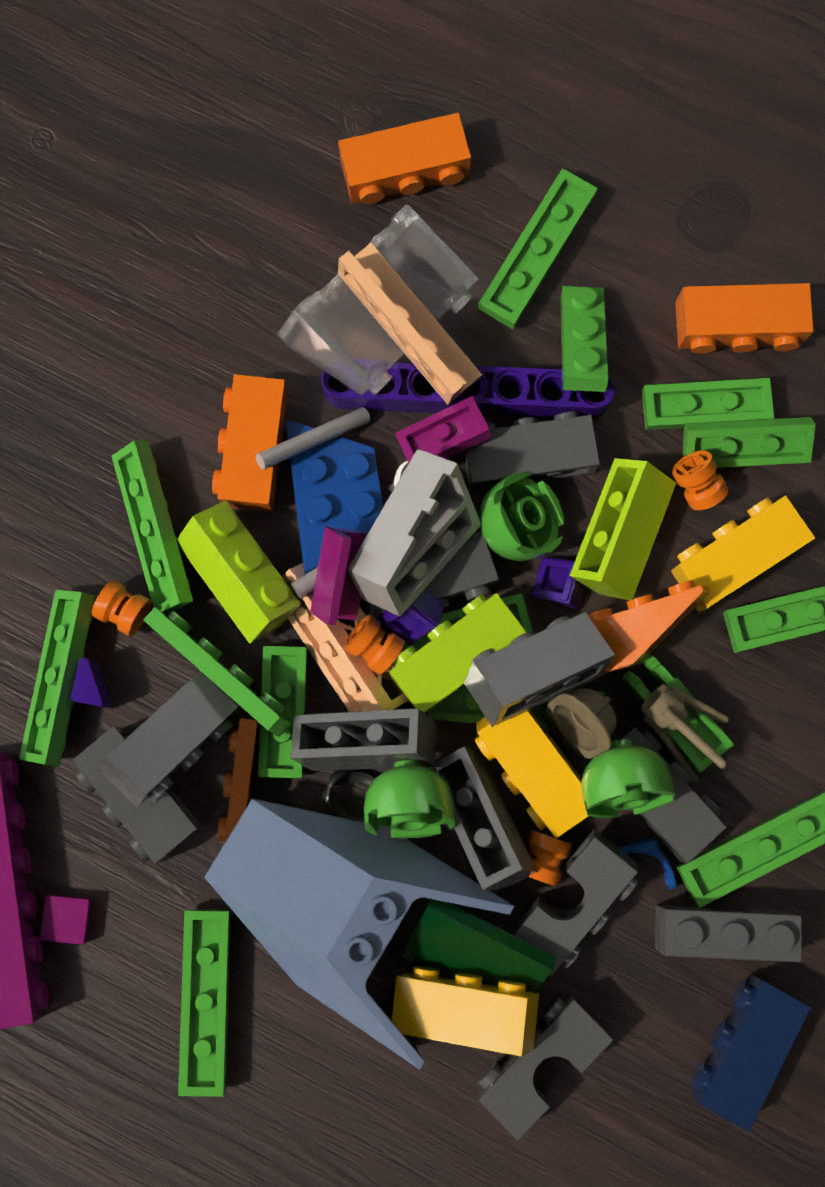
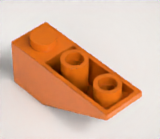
(646, 623)

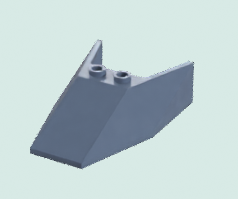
(330, 901)

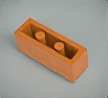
(405, 159)
(744, 317)
(253, 425)

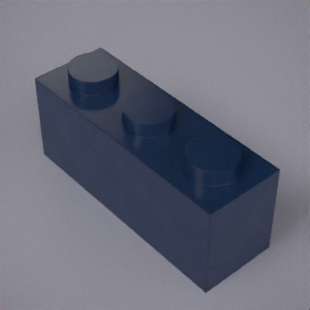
(748, 1052)

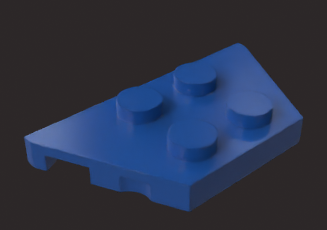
(332, 488)

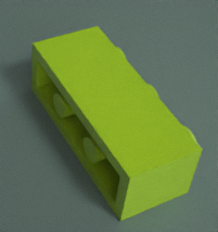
(623, 528)
(237, 571)
(445, 661)

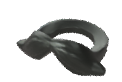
(339, 777)

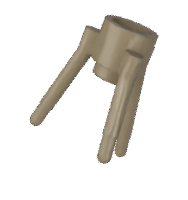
(666, 709)

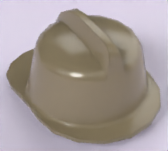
(582, 721)

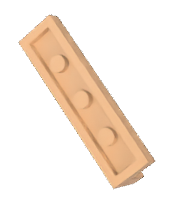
(408, 322)
(349, 675)

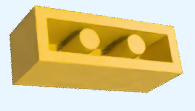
(743, 550)
(535, 769)
(466, 1011)

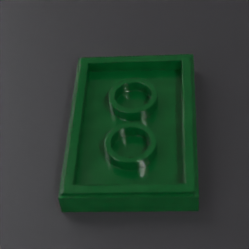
(465, 943)

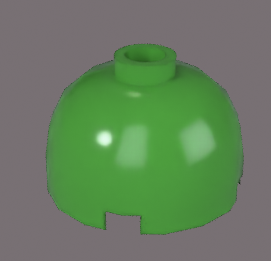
(521, 518)
(626, 780)
(409, 802)

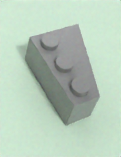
(414, 533)

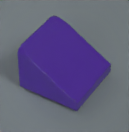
(556, 585)
(417, 619)
(89, 685)

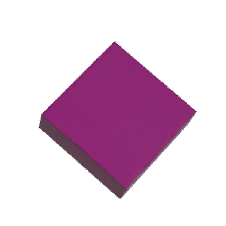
(66, 919)

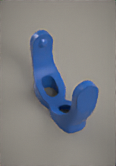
(651, 847)

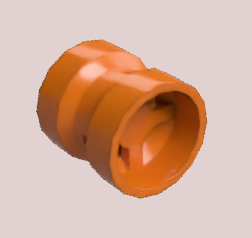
(699, 478)
(121, 608)
(374, 644)
(547, 856)

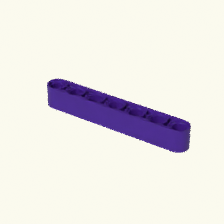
(488, 399)

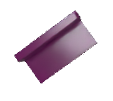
(446, 431)
(334, 590)

